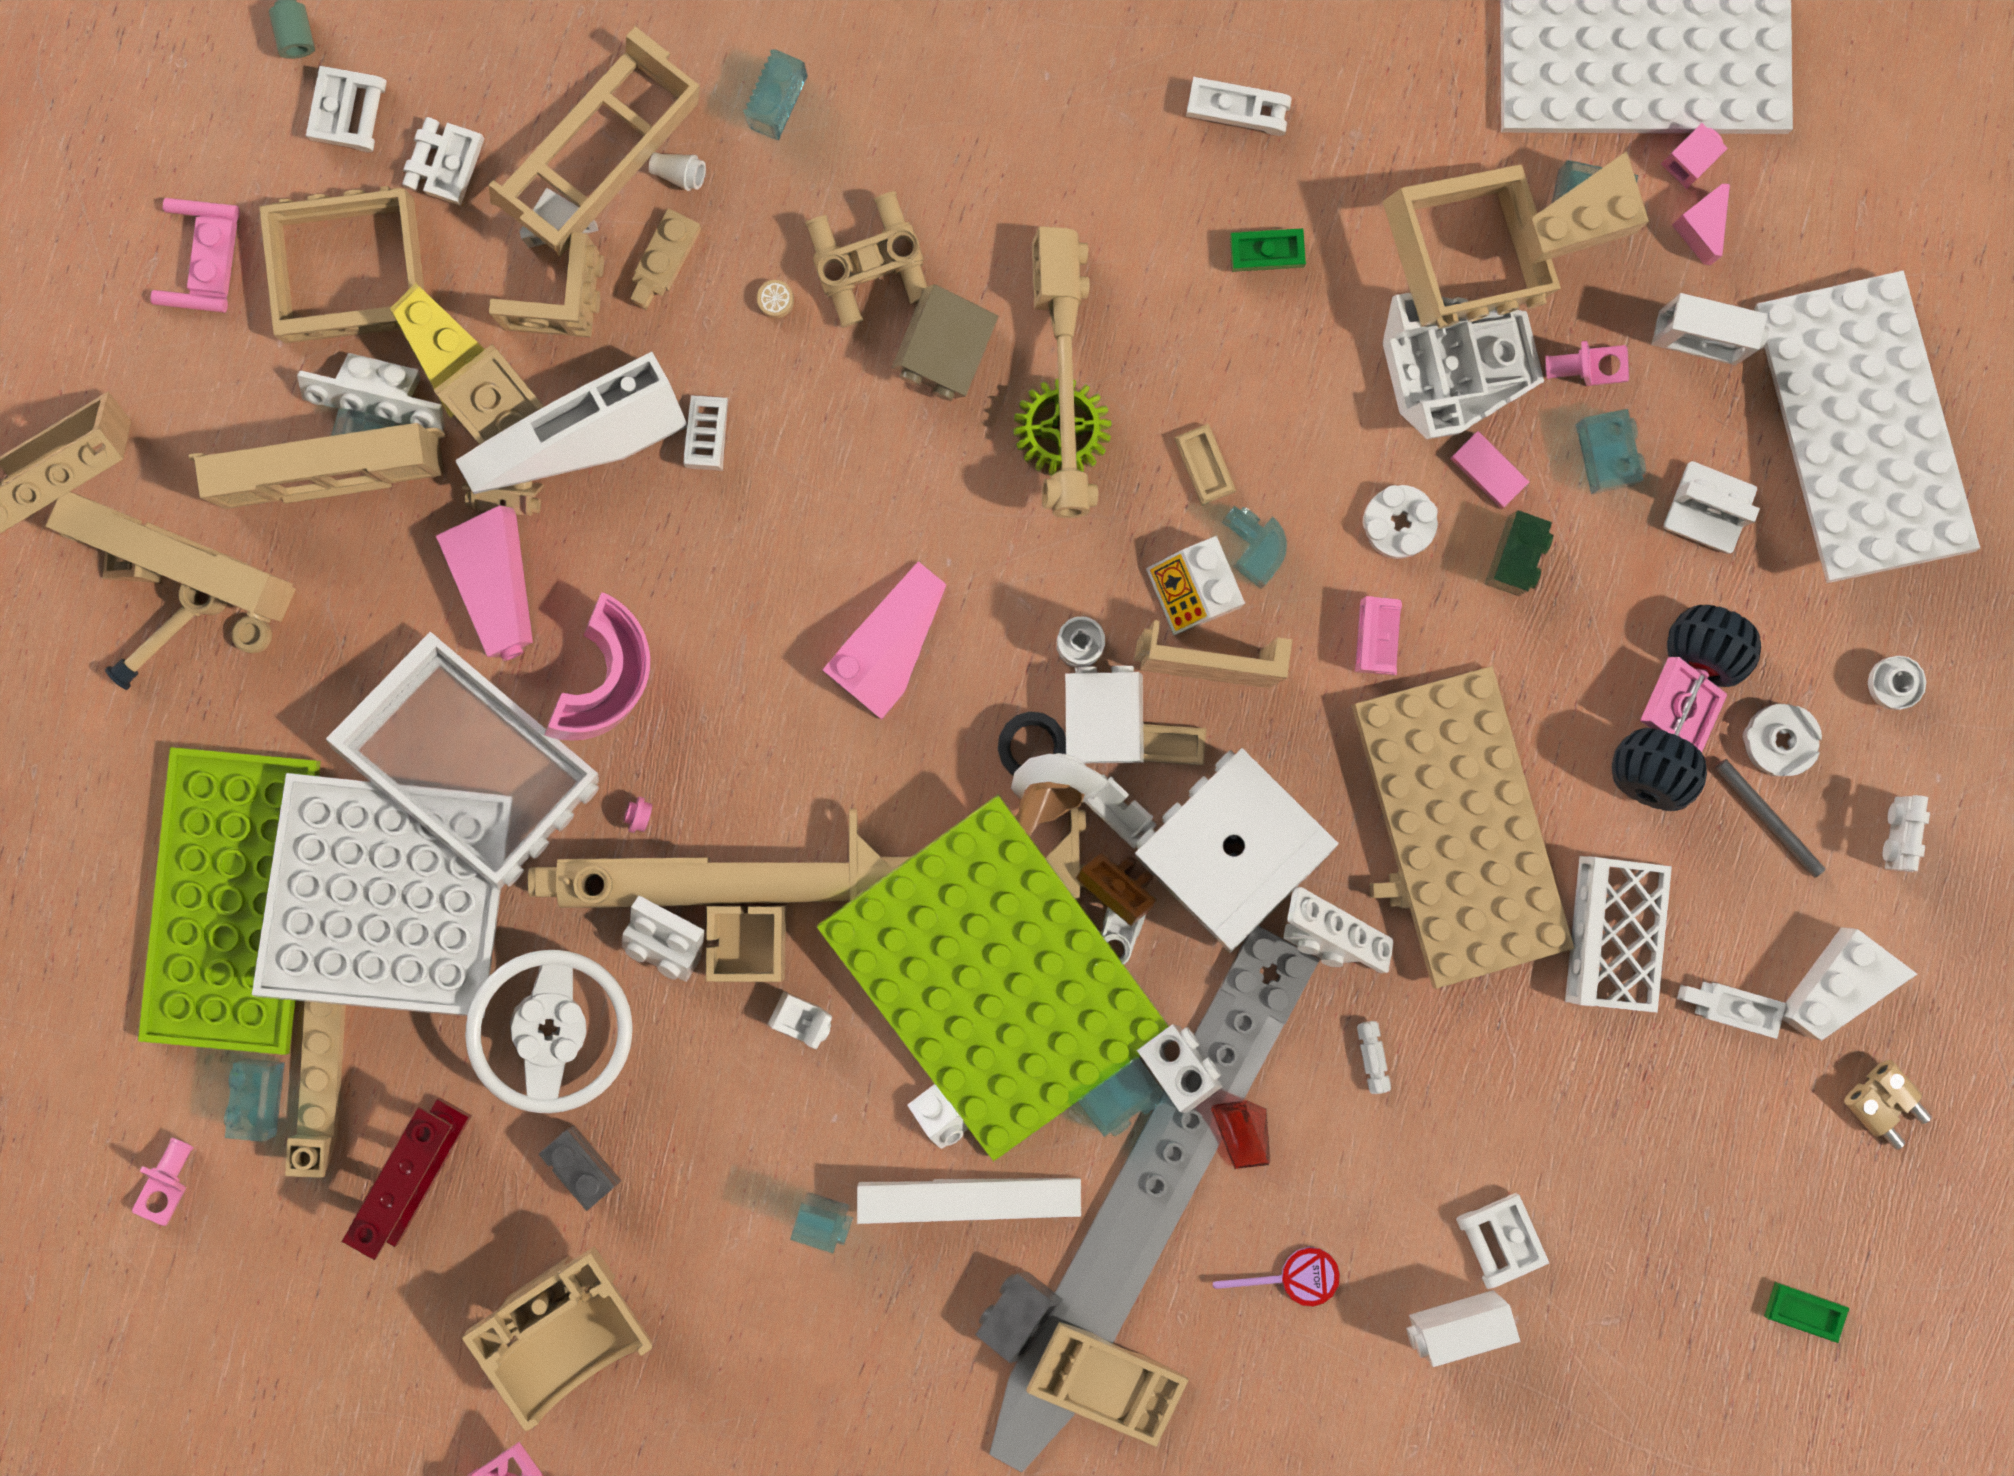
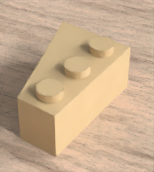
(1590, 214)

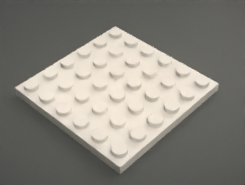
(370, 906)

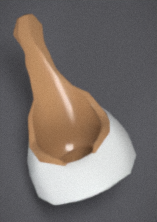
(1053, 786)

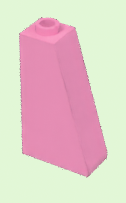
(491, 580)

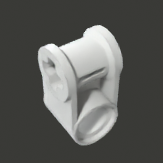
(1117, 929)

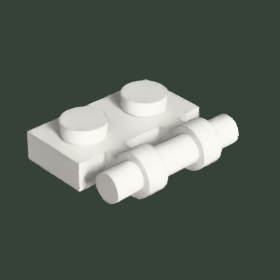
(452, 163)
(1907, 823)

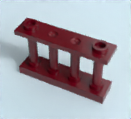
(406, 1178)

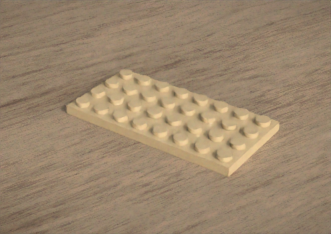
(1462, 827)

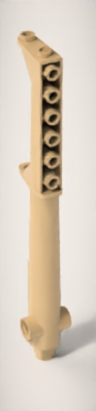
(707, 883)

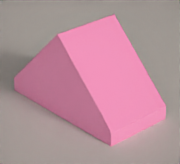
(1705, 224)

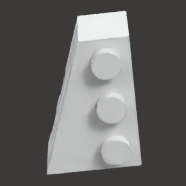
(1843, 984)

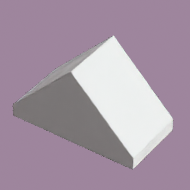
(556, 212)

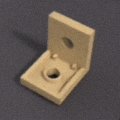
(580, 304)

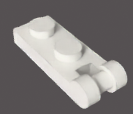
(1238, 105)

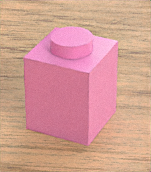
(1694, 155)

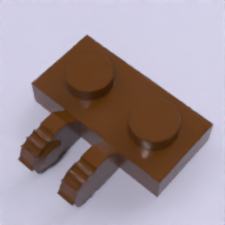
(1117, 888)

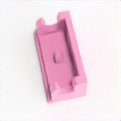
(1378, 635)

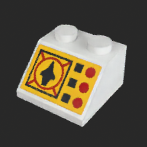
(1195, 585)

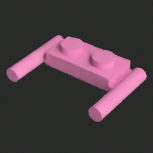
(209, 257)

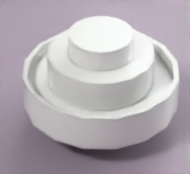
(1897, 682)

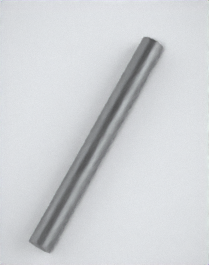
(1770, 818)

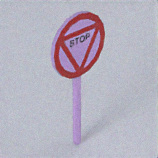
(1307, 1277)

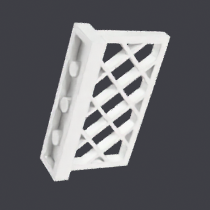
(1589, 938)

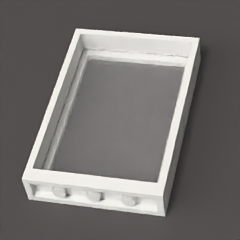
(464, 761)

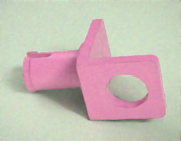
(1587, 365)
(164, 1180)

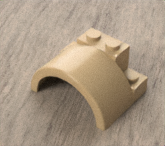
(560, 1335)

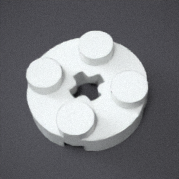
(1420, 514)
(1761, 738)

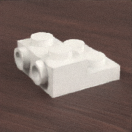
(662, 940)

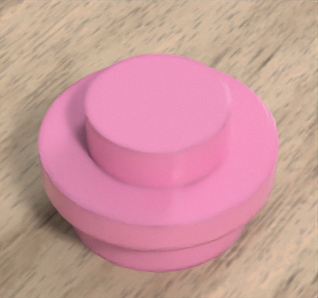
(637, 815)

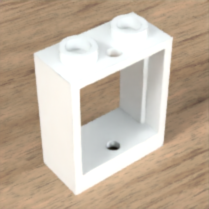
(1710, 329)

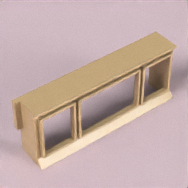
(651, 59)

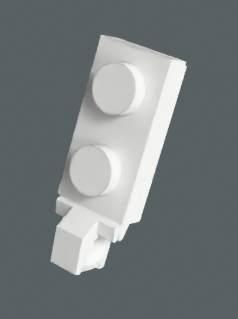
(1736, 1008)

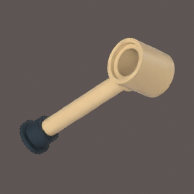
(127, 669)

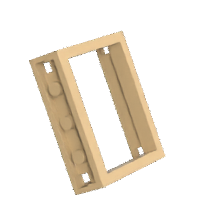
(322, 208)
(1518, 209)
(61, 458)

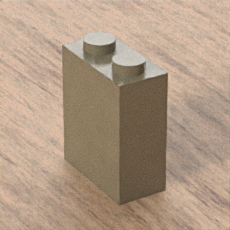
(944, 343)

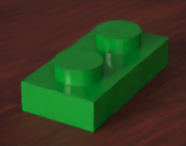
(1267, 250)

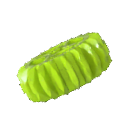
(1046, 431)

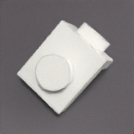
(801, 1020)
(938, 1117)

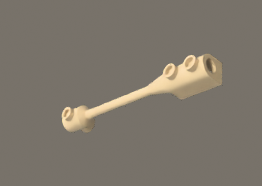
(1060, 290)

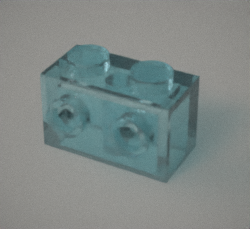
(1610, 451)
(254, 1100)

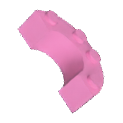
(628, 669)

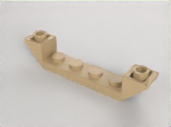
(319, 1091)

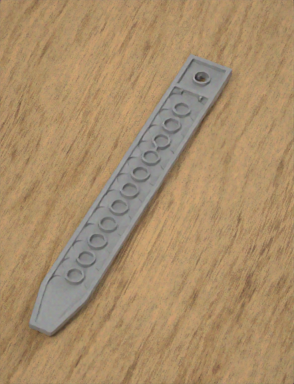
(1157, 1181)

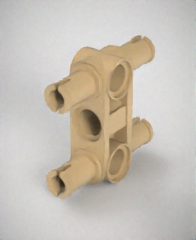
(867, 258)

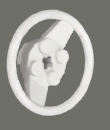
(543, 1054)

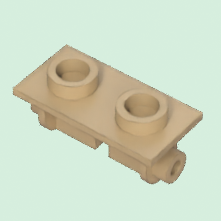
(517, 496)

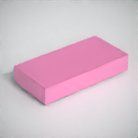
(1489, 470)

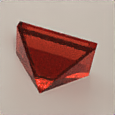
(1244, 1132)

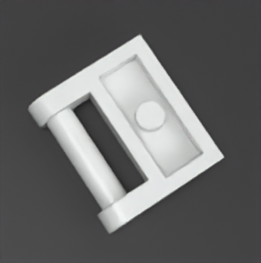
(334, 106)
(1514, 1235)

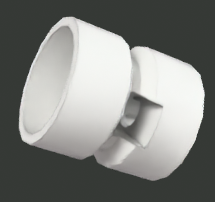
(1080, 642)

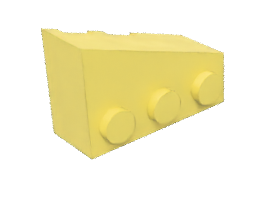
(434, 337)

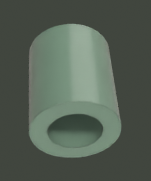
(291, 29)

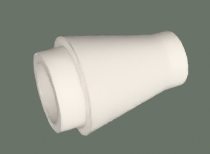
(679, 169)

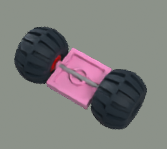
(1666, 762)

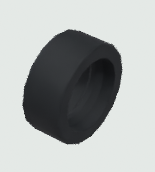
(1023, 720)

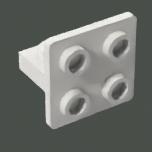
(1711, 507)

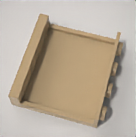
(1262, 672)

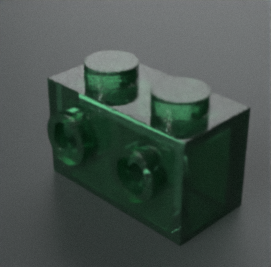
(1519, 552)

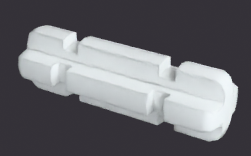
(1373, 1057)

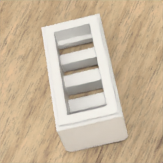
(706, 462)

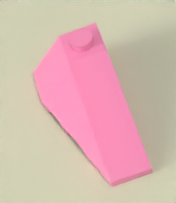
(884, 649)

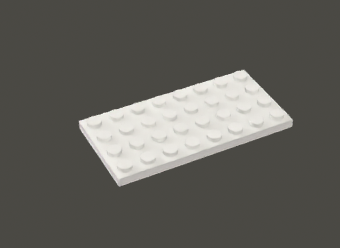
(1646, 66)
(1866, 428)

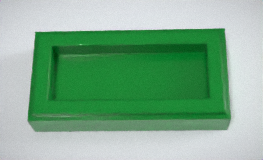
(1806, 1312)

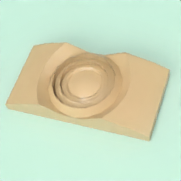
(1107, 1383)

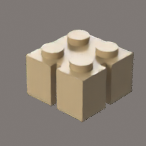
(749, 943)

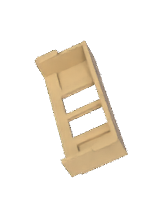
(382, 454)
(172, 556)

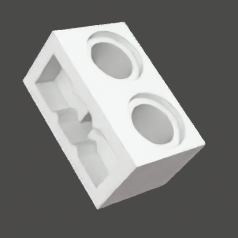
(1173, 1074)

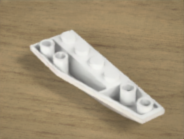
(580, 430)

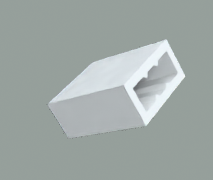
(1105, 715)
(1462, 1328)

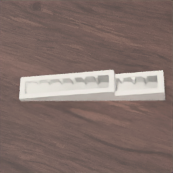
(967, 1199)

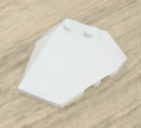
(1457, 372)

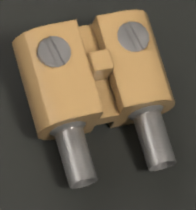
(1884, 1099)

